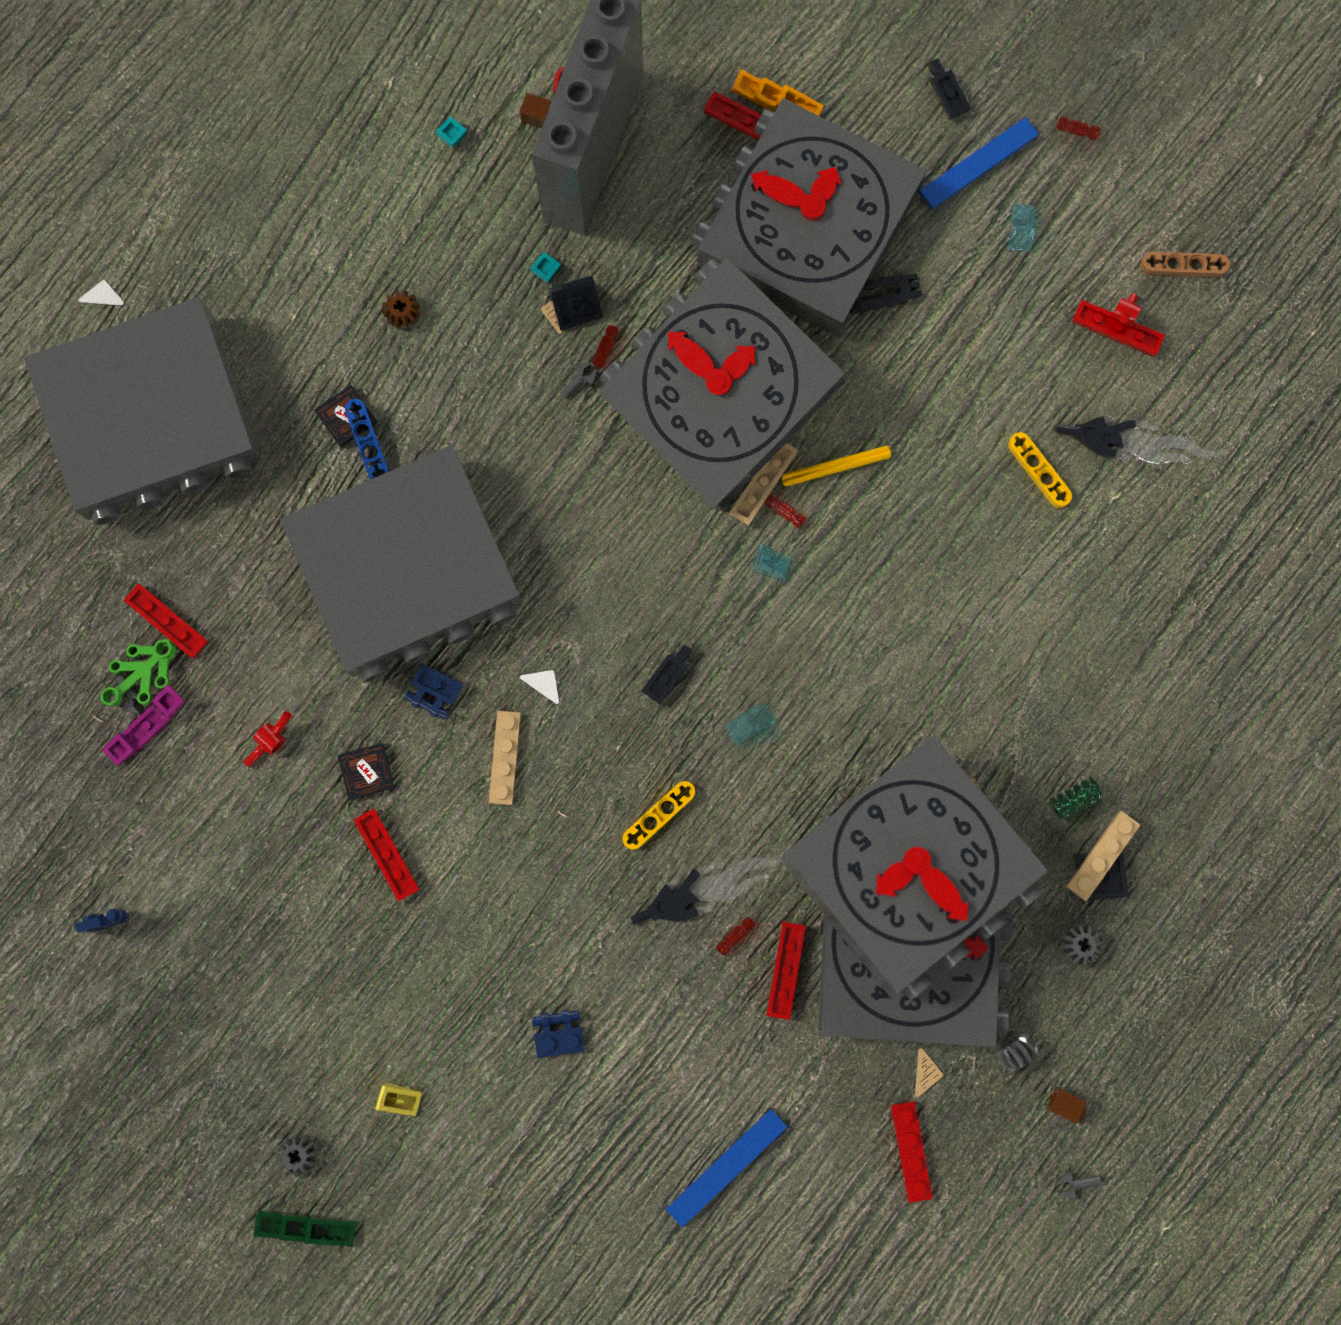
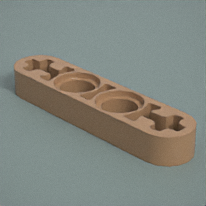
(1185, 267)

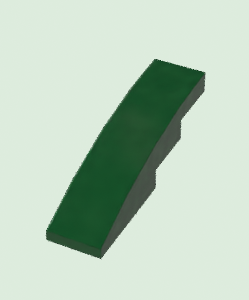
(304, 1228)

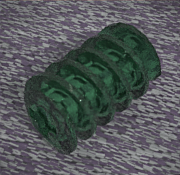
(1076, 799)

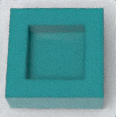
(451, 132)
(545, 267)

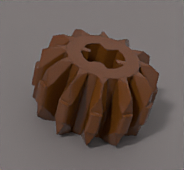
(393, 313)

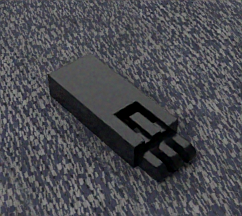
(891, 299)

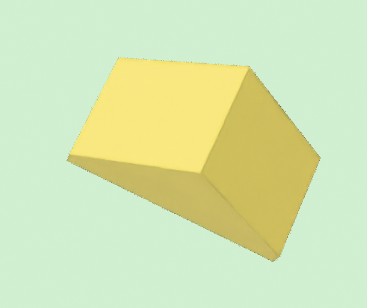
(398, 1100)

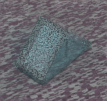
(771, 563)
(749, 724)

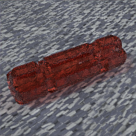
(1078, 127)
(605, 346)
(785, 510)
(735, 936)

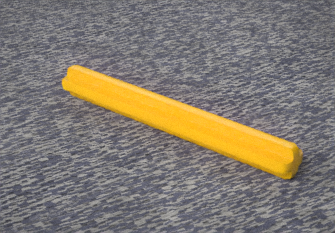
(836, 465)

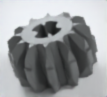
(1089, 941)
(1016, 1052)
(304, 1152)

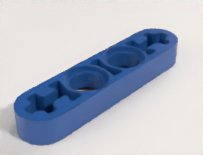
(364, 442)

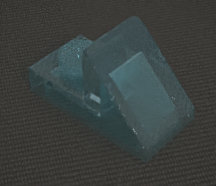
(1022, 227)

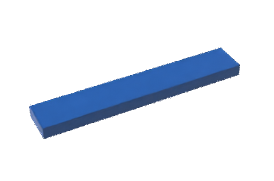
(978, 163)
(726, 1167)

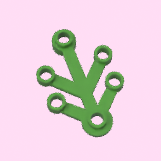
(142, 671)

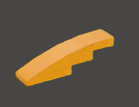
(770, 94)

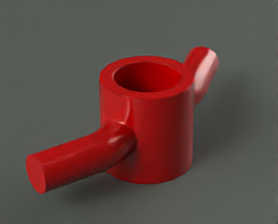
(1127, 310)
(269, 739)

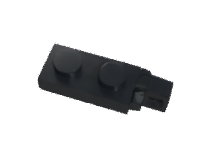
(947, 90)
(667, 675)

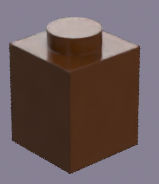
(534, 110)
(1067, 1105)

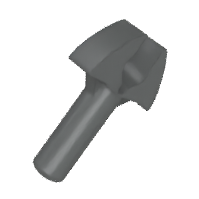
(580, 379)
(132, 696)
(1076, 1184)

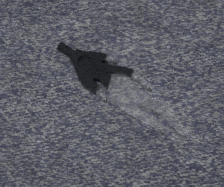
(1126, 435)
(703, 889)

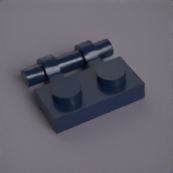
(437, 685)
(94, 922)
(559, 1041)

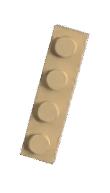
(762, 485)
(504, 758)
(1102, 855)

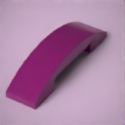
(145, 727)

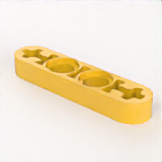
(1043, 468)
(656, 812)

